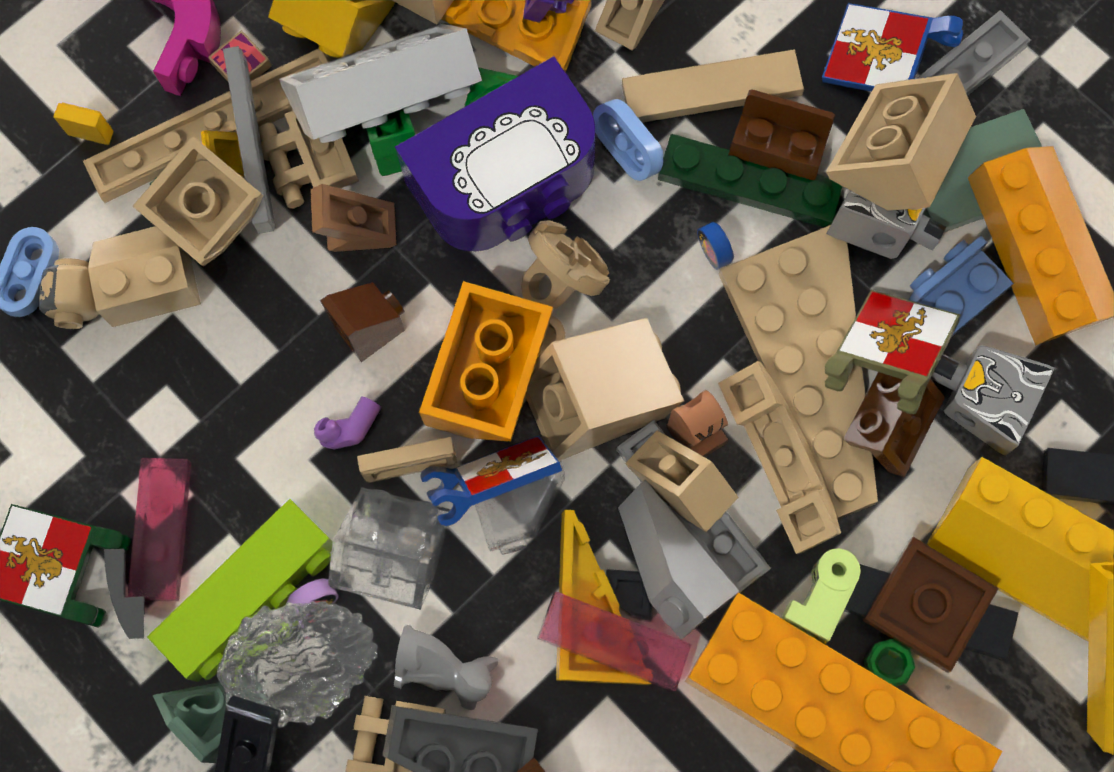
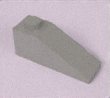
(674, 567)

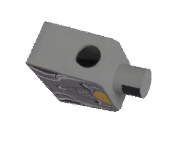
(881, 230)
(993, 394)

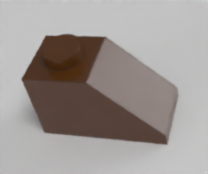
(364, 318)

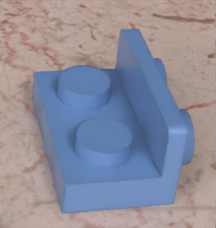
(964, 284)

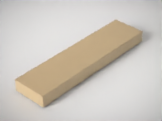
(711, 85)

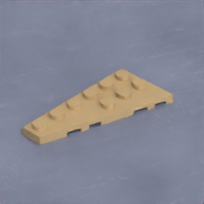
(796, 315)

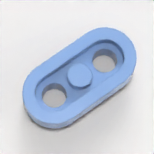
(628, 139)
(22, 273)

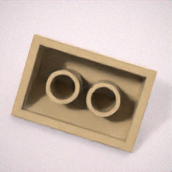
(904, 141)

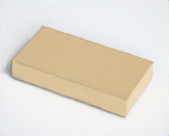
(407, 459)

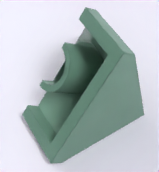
(195, 718)

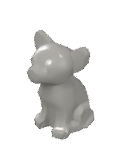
(433, 664)

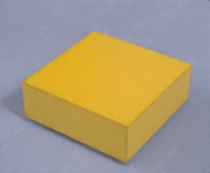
(83, 123)

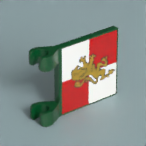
(46, 561)

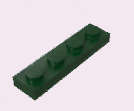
(715, 173)

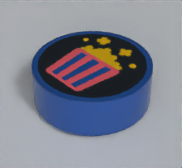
(715, 245)

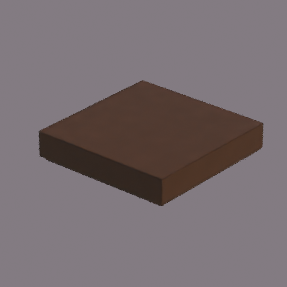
(930, 604)

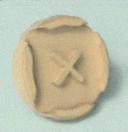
(566, 262)

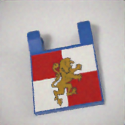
(884, 45)
(490, 476)

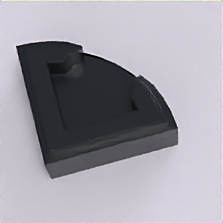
(630, 593)

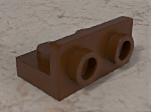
(782, 134)
(888, 432)

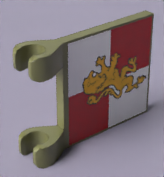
(896, 340)

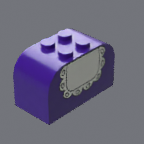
(503, 160)

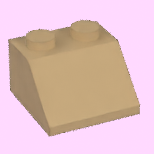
(140, 277)

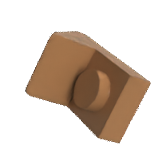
(352, 219)

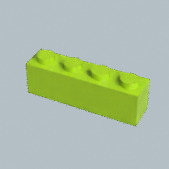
(254, 576)

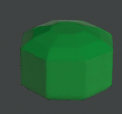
(890, 662)

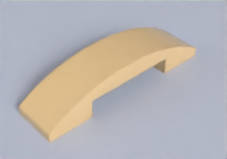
(784, 455)

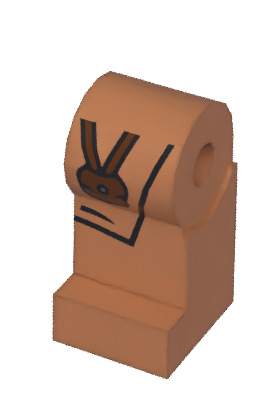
(699, 424)

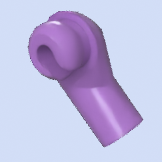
(347, 431)

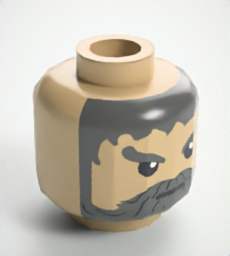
(67, 293)

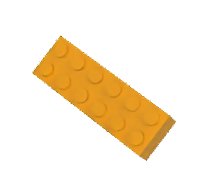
(826, 701)

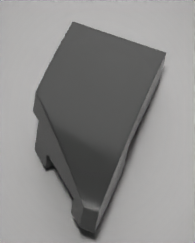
(128, 610)

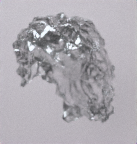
(298, 659)

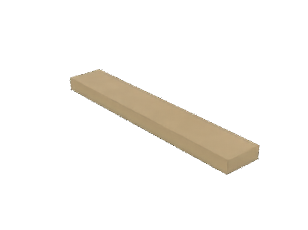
(148, 153)

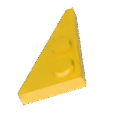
(586, 582)

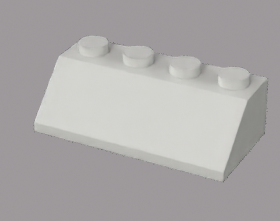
(382, 81)

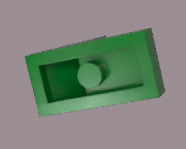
(388, 135)

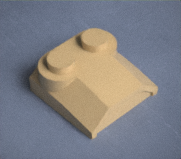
(199, 202)

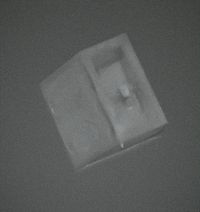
(388, 548)

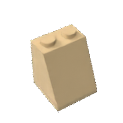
(601, 387)

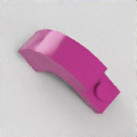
(193, 37)

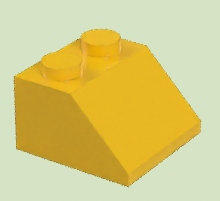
(335, 25)

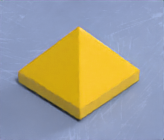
(225, 146)

